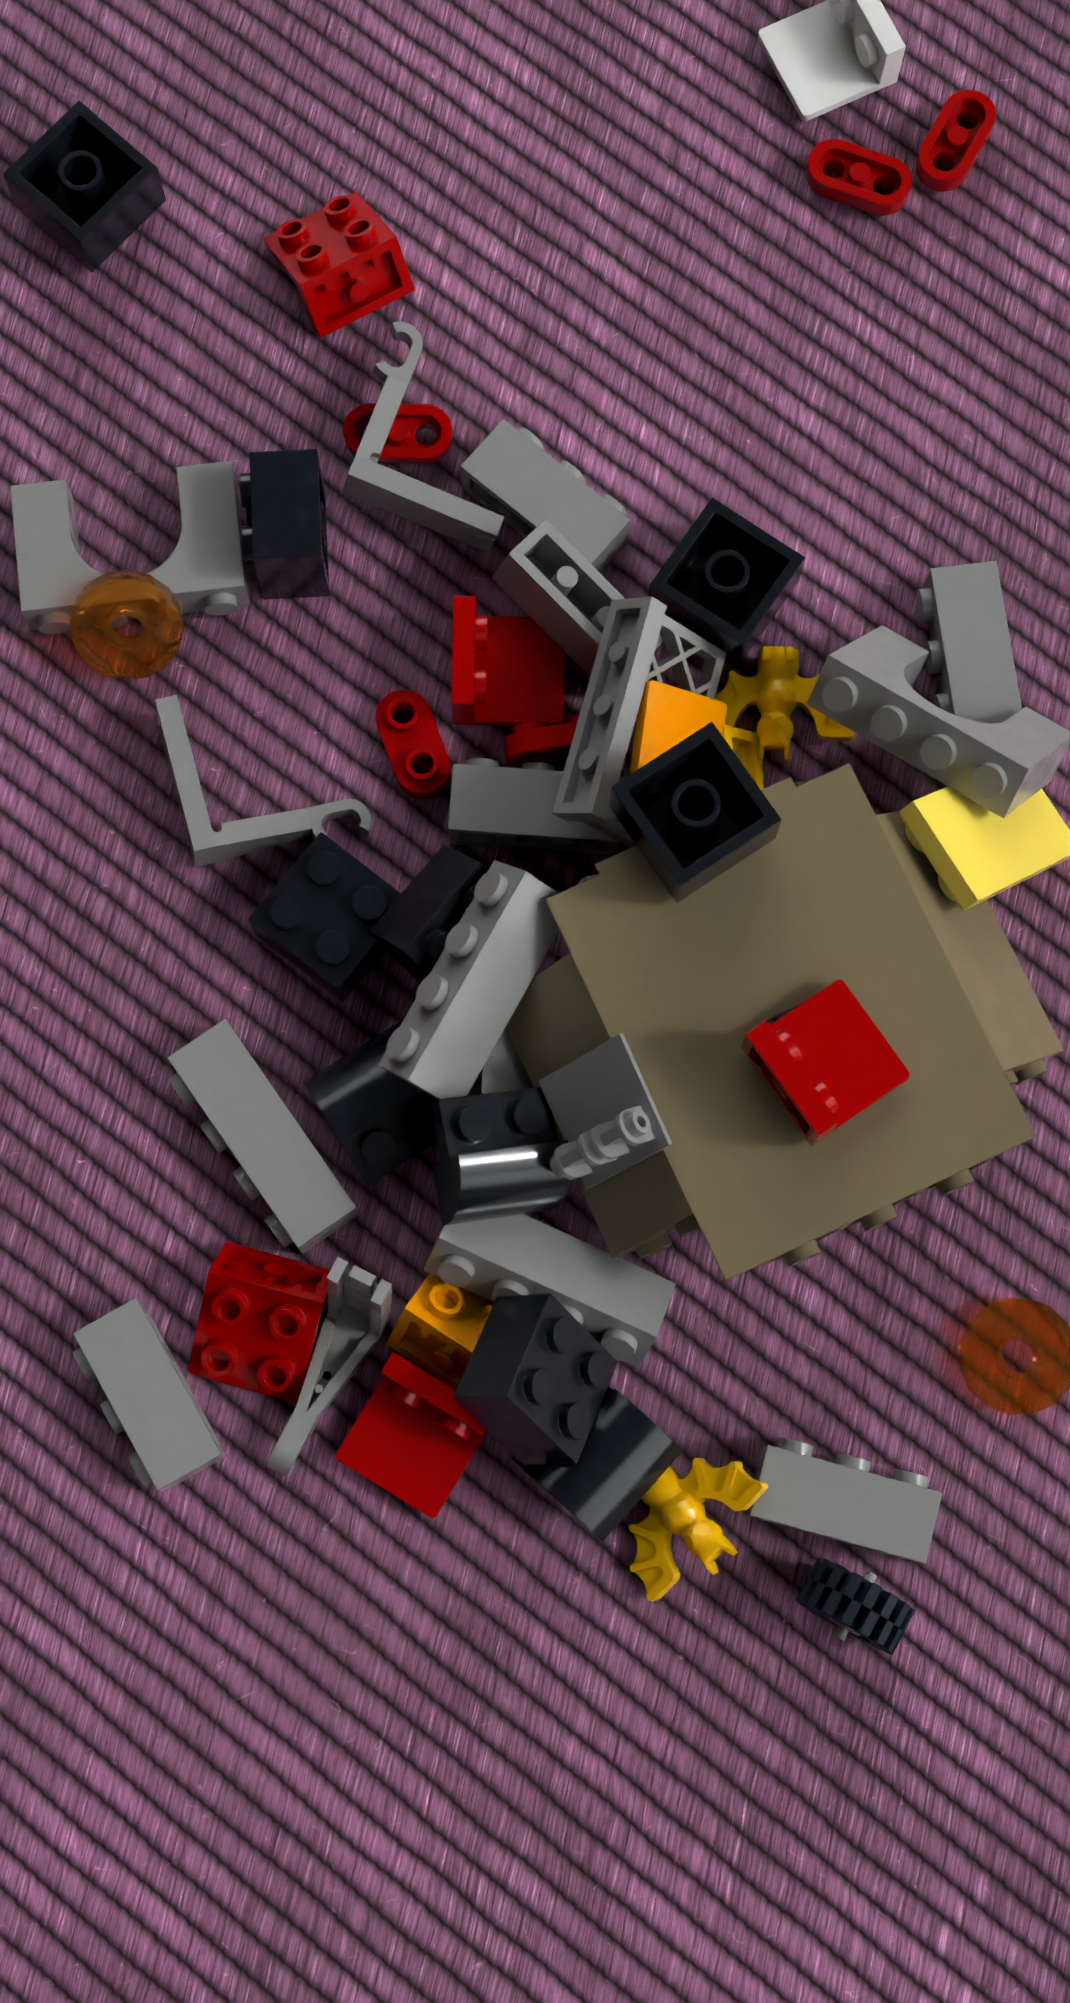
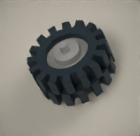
(855, 1605)

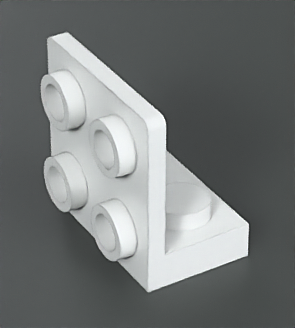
(833, 54)

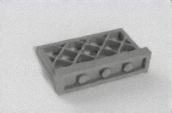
(613, 700)

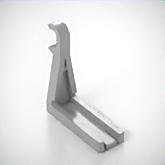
(398, 491)
(241, 835)
(351, 1329)

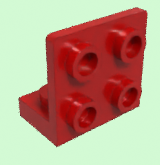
(341, 262)
(504, 670)
(825, 1061)
(259, 1321)
(412, 1437)

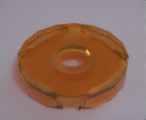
(130, 595)
(983, 1361)

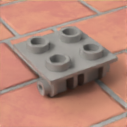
(602, 1114)

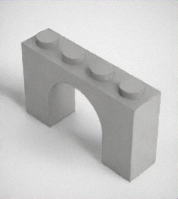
(202, 572)
(991, 763)

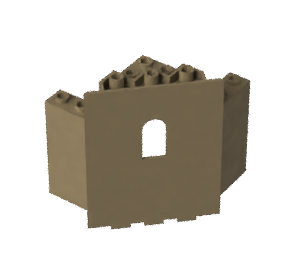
(693, 976)

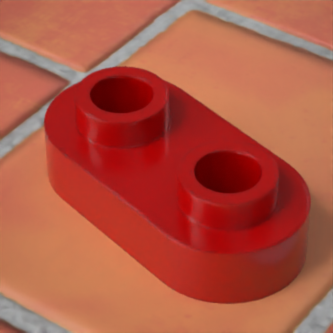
(954, 144)
(860, 173)
(401, 442)
(411, 742)
(539, 743)

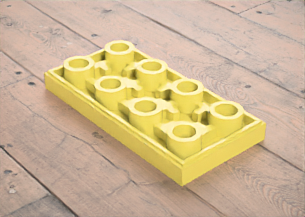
(980, 851)

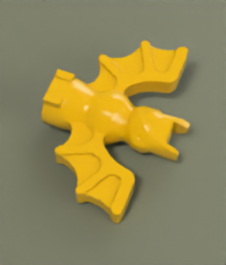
(776, 694)
(679, 1510)

